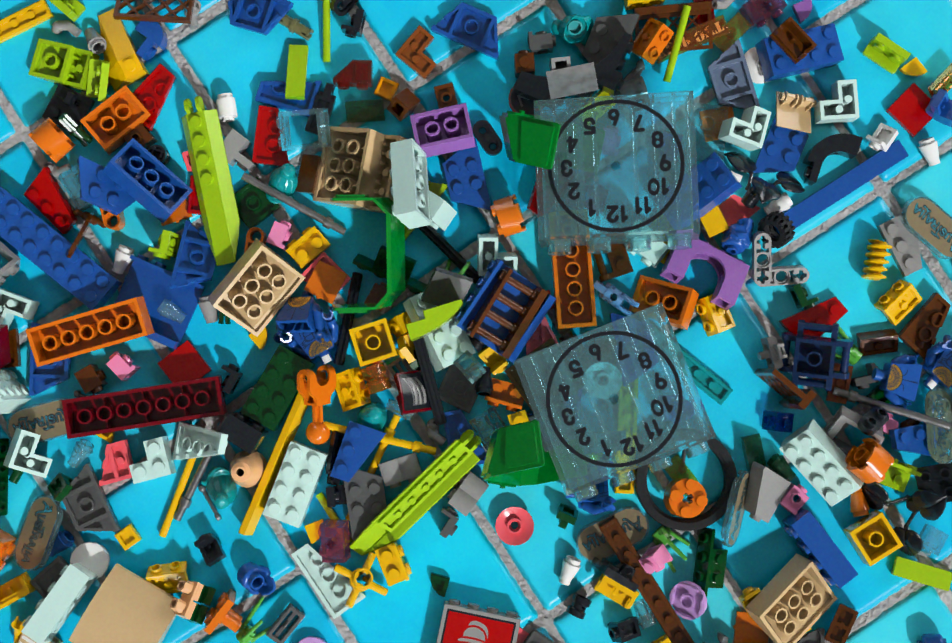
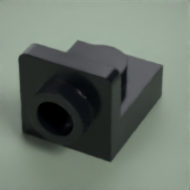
(358, 22)
(231, 382)
(335, 495)
(624, 630)

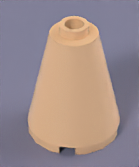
(247, 468)

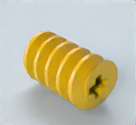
(876, 260)

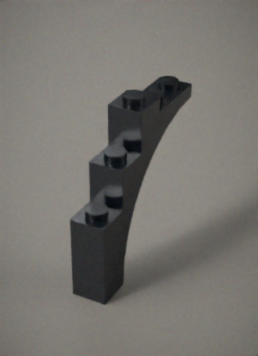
(607, 75)

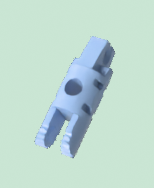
(606, 292)

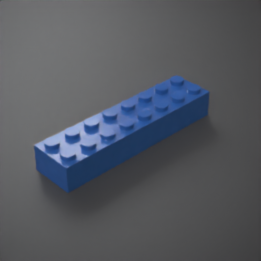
(49, 252)

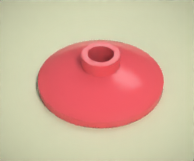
(521, 533)

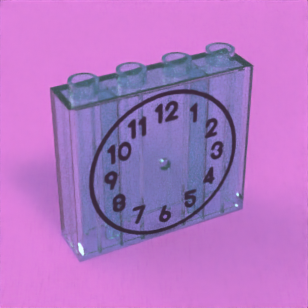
(619, 173)
(615, 402)

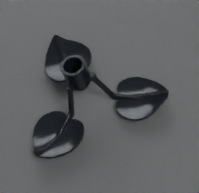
(761, 189)
(928, 503)

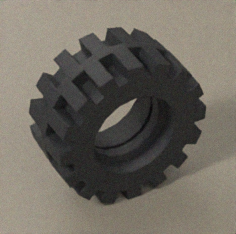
(782, 224)

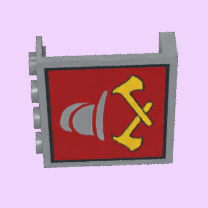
(477, 625)

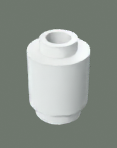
(226, 107)

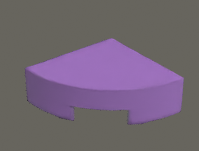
(802, 10)

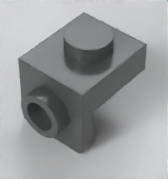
(863, 381)
(450, 527)

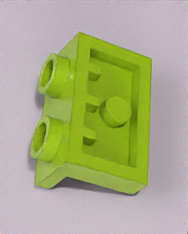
(71, 8)
(885, 53)
(98, 79)
(169, 245)

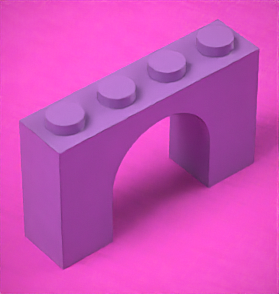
(729, 270)

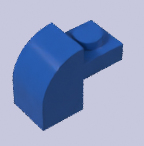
(155, 37)
(940, 108)

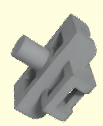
(772, 352)

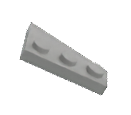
(904, 245)

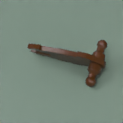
(89, 218)

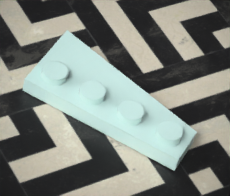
(198, 442)
(328, 584)

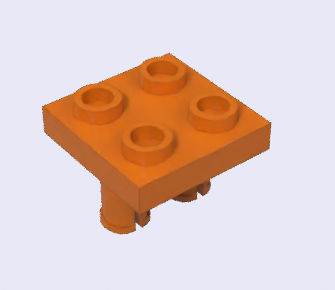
(223, 614)

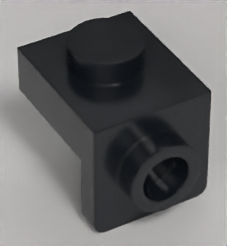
(210, 549)

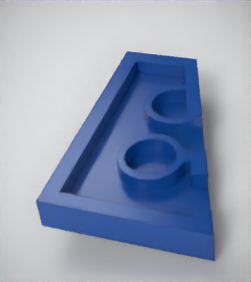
(273, 94)
(456, 426)
(910, 439)
(355, 448)

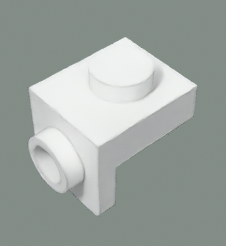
(882, 137)

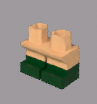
(191, 593)

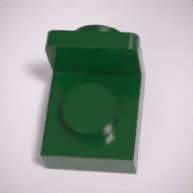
(799, 296)
(60, 486)

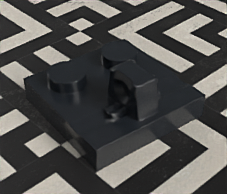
(70, 102)
(623, 575)

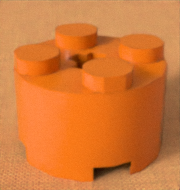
(51, 140)
(508, 215)
(869, 461)
(695, 500)

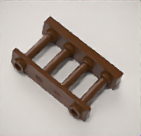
(525, 313)

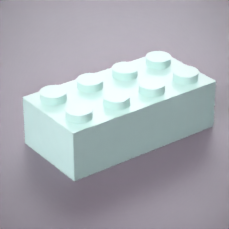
(409, 183)
(443, 344)
(12, 393)
(820, 462)
(295, 484)
(59, 603)

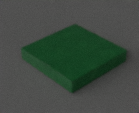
(253, 205)

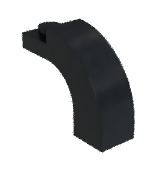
(838, 144)

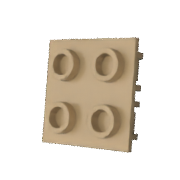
(794, 111)

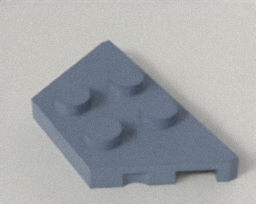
(732, 79)

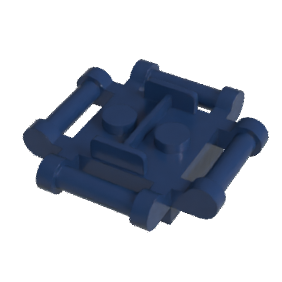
(816, 355)

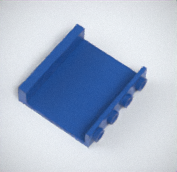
(153, 283)
(476, 299)

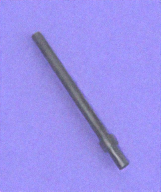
(327, 221)
(853, 396)
(185, 500)

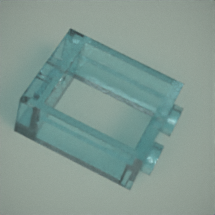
(322, 126)

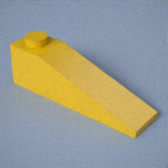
(125, 64)

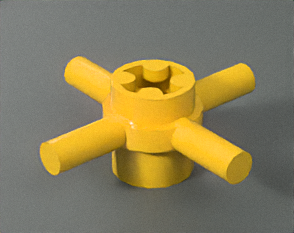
(368, 579)

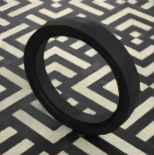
(700, 521)

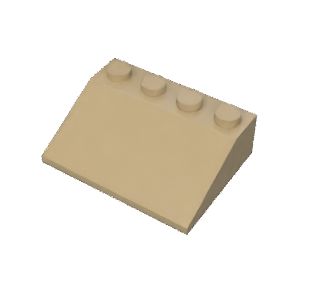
(256, 288)
(791, 601)

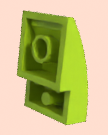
(61, 64)
(434, 319)

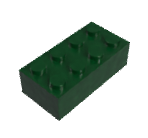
(276, 388)

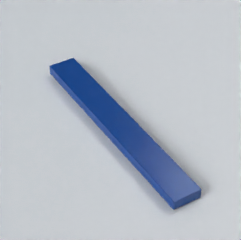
(845, 184)

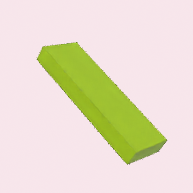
(296, 72)
(922, 573)

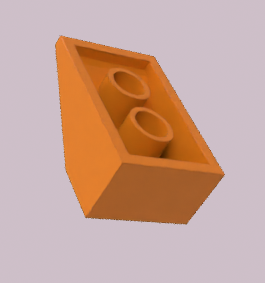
(115, 119)
(677, 299)

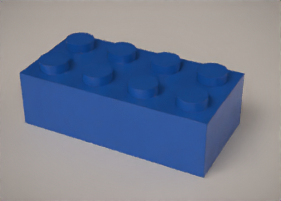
(777, 65)
(147, 180)
(714, 183)
(819, 547)

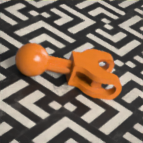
(316, 393)

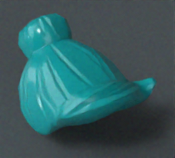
(573, 28)
(284, 180)
(373, 416)
(220, 487)

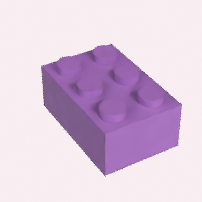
(443, 130)

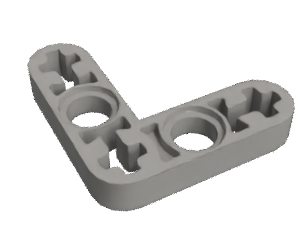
(770, 272)

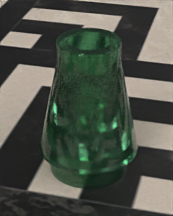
(781, 467)

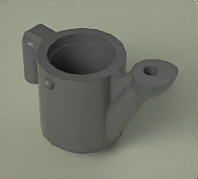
(634, 82)

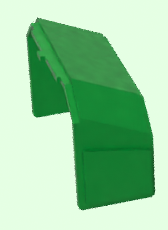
(529, 139)
(394, 254)
(518, 457)

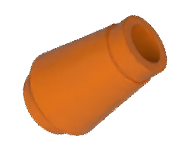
(858, 504)

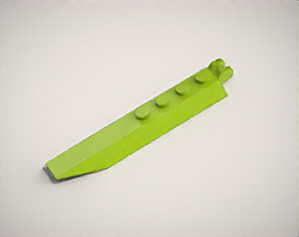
(212, 180)
(420, 495)

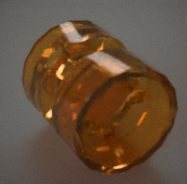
(375, 378)

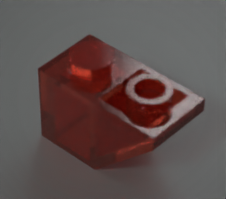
(356, 74)

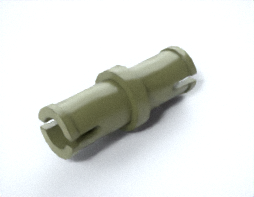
(296, 27)

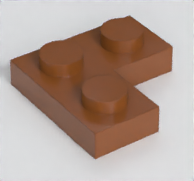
(412, 52)

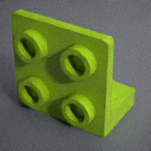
(898, 475)

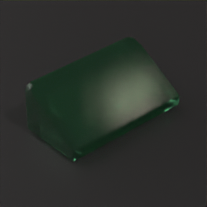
(365, 111)
(753, 450)

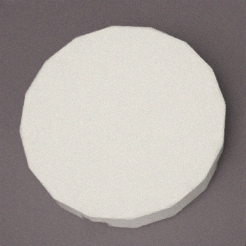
(92, 556)

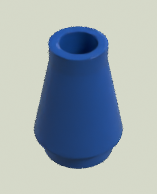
(62, 542)

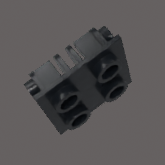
(936, 479)

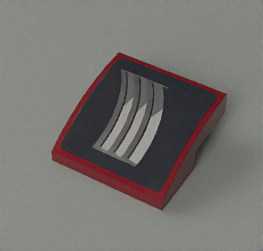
(412, 392)

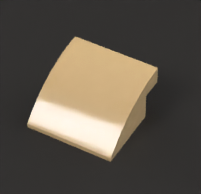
(355, 165)
(125, 611)

